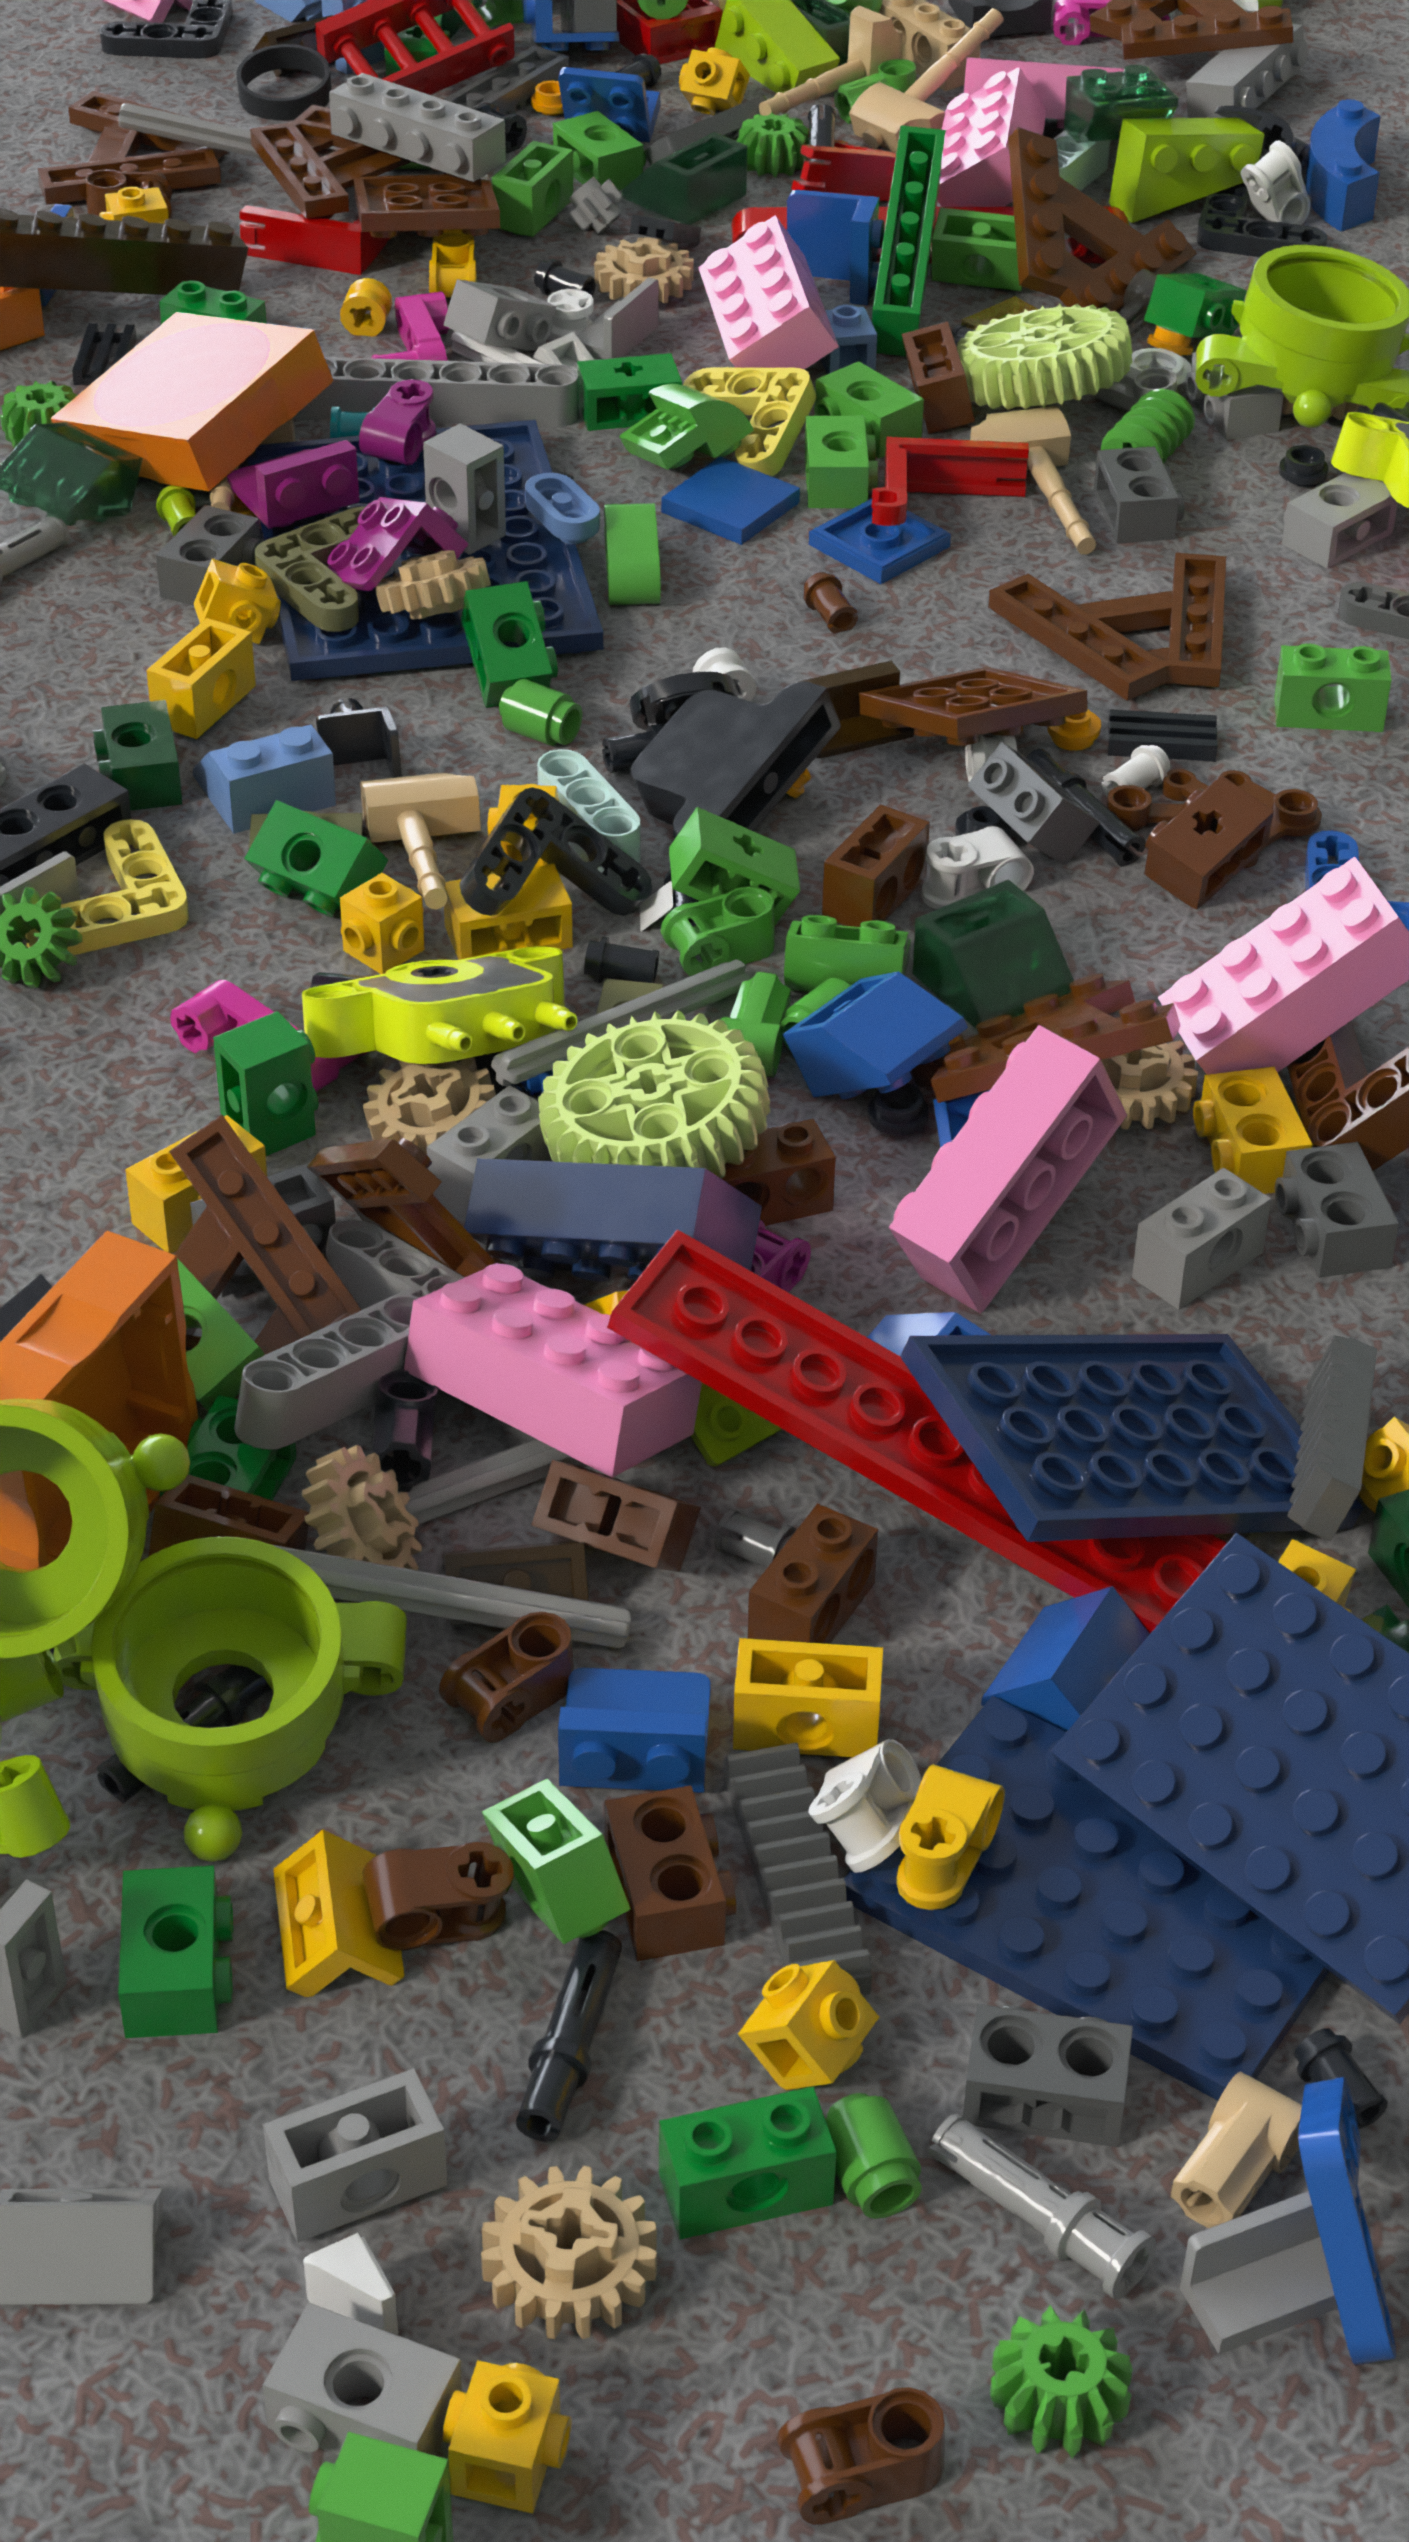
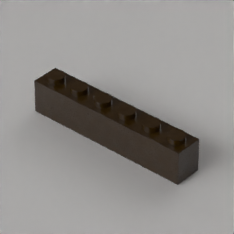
(116, 255)

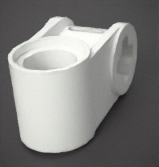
(1277, 186)
(972, 865)
(868, 1801)

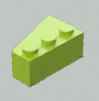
(774, 43)
(1179, 161)

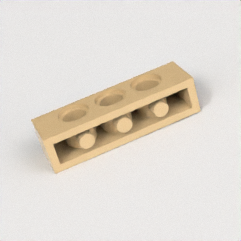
(927, 35)

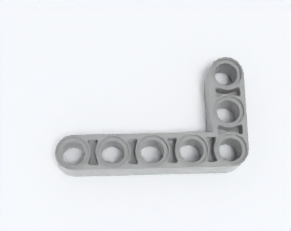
(340, 1365)

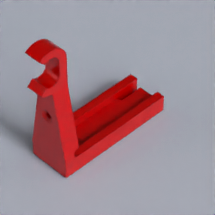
(847, 170)
(308, 241)
(946, 468)

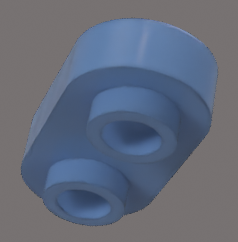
(562, 507)

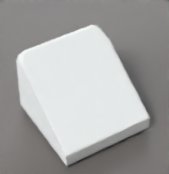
(563, 351)
(351, 2283)

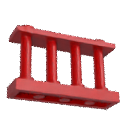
(381, 20)

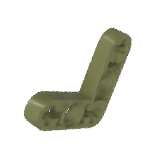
(302, 575)

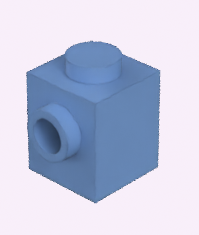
(854, 337)

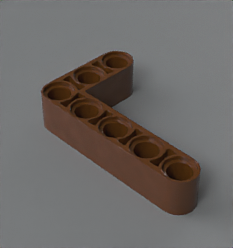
(1347, 1104)

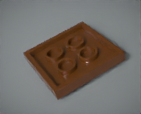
(425, 205)
(973, 704)

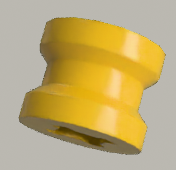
(365, 296)

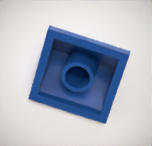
(1069, 1657)

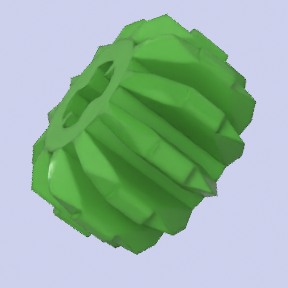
(774, 143)
(32, 406)
(54, 937)
(1068, 2410)

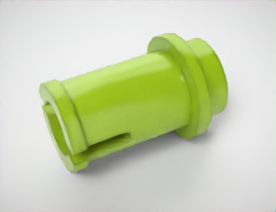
(176, 507)

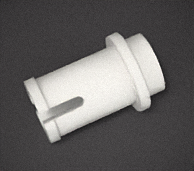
(1145, 768)

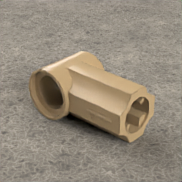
(1243, 2144)

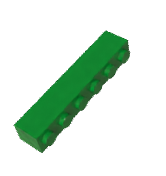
(907, 237)

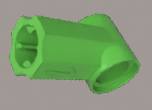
(894, 73)
(759, 1014)

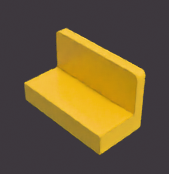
(328, 1917)

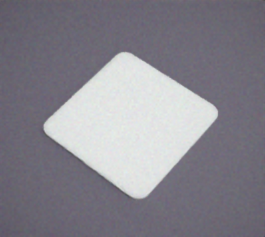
(656, 906)

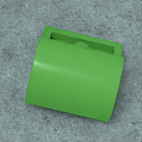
(685, 423)
(824, 950)

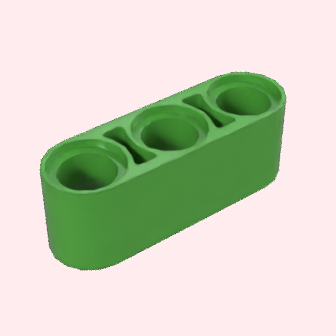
(632, 554)

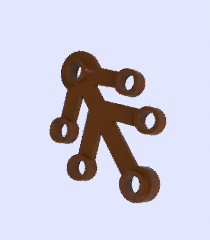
(1294, 809)

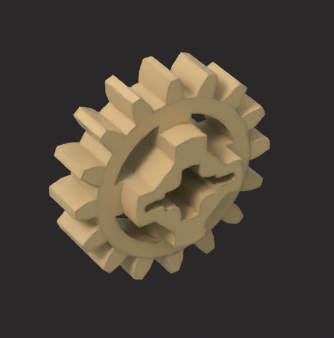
(630, 264)
(431, 584)
(1153, 1082)
(425, 1100)
(360, 1510)
(577, 2245)

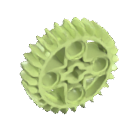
(1045, 356)
(657, 1096)

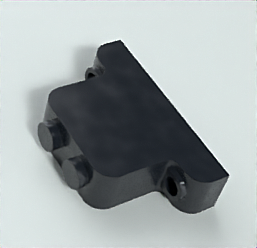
(733, 754)

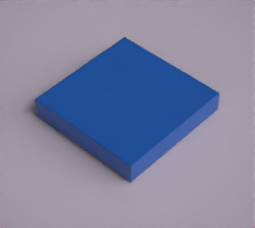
(730, 500)
(877, 549)

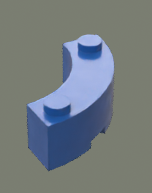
(1338, 165)

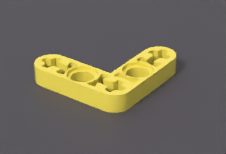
(766, 405)
(156, 900)

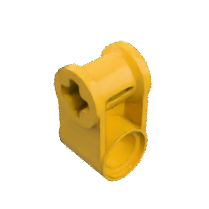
(451, 260)
(945, 1835)

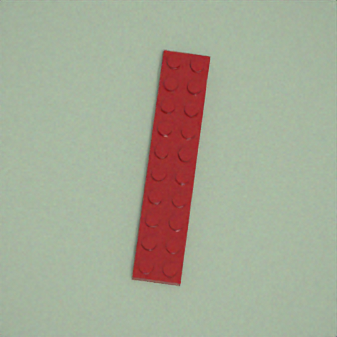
(870, 1416)

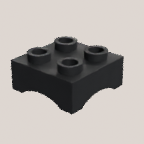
(1018, 15)

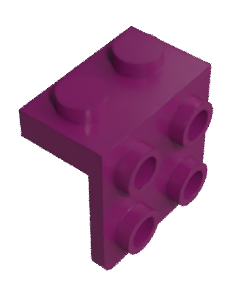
(299, 484)
(384, 532)

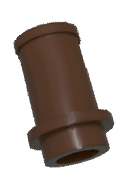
(825, 595)

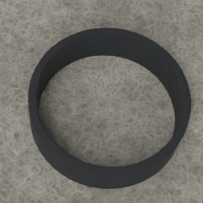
(283, 57)

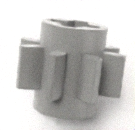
(596, 205)

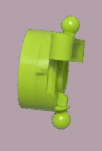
(1318, 330)
(105, 1543)
(241, 1607)

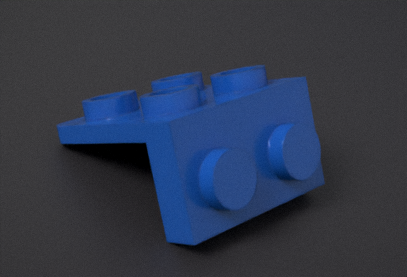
(540, 16)
(614, 95)
(838, 237)
(634, 1729)

